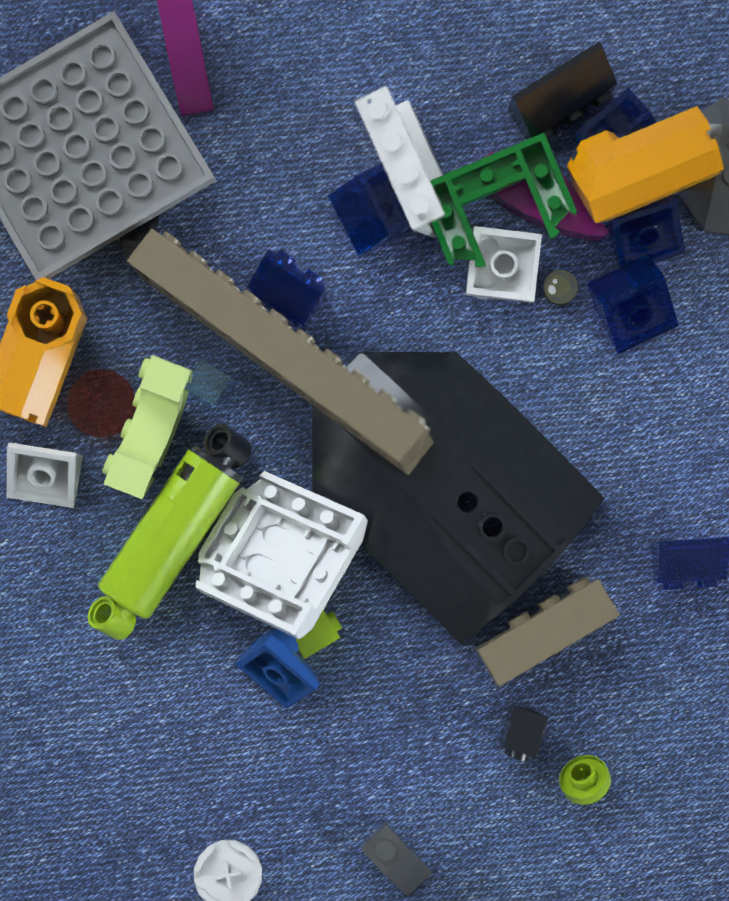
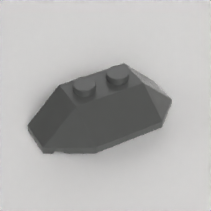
(710, 199)

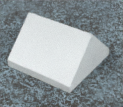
(42, 475)

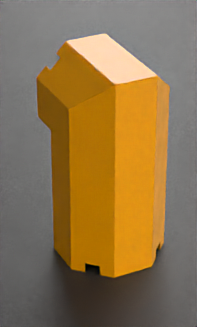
(645, 166)
(38, 348)

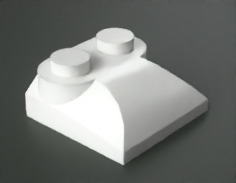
(510, 265)

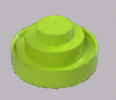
(585, 779)

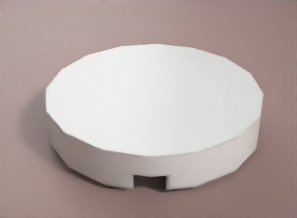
(228, 872)

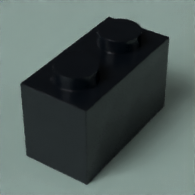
(522, 733)

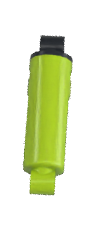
(169, 532)

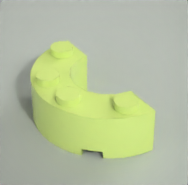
(151, 431)

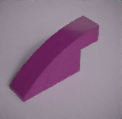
(186, 56)
(521, 203)

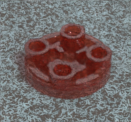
(101, 403)

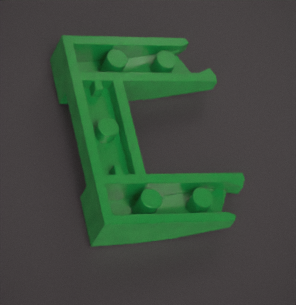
(526, 161)

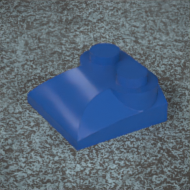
(278, 667)

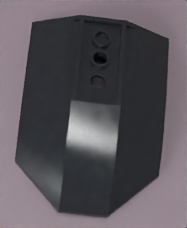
(478, 449)

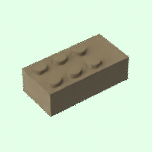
(548, 630)

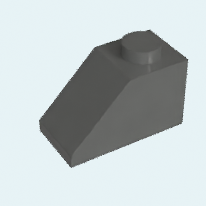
(395, 859)

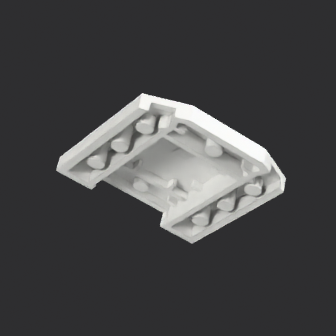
(279, 553)

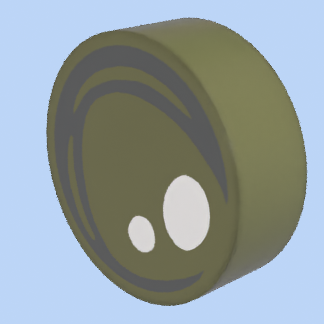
(560, 287)

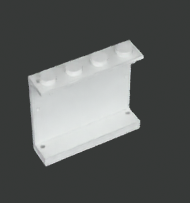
(404, 156)

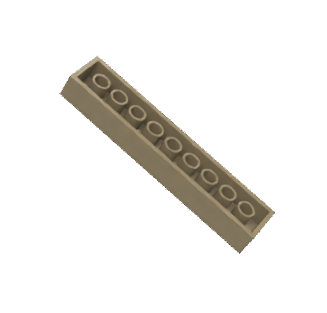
(282, 352)

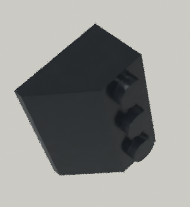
(564, 94)

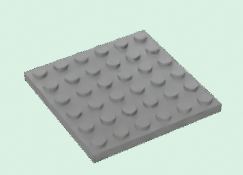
(88, 148)

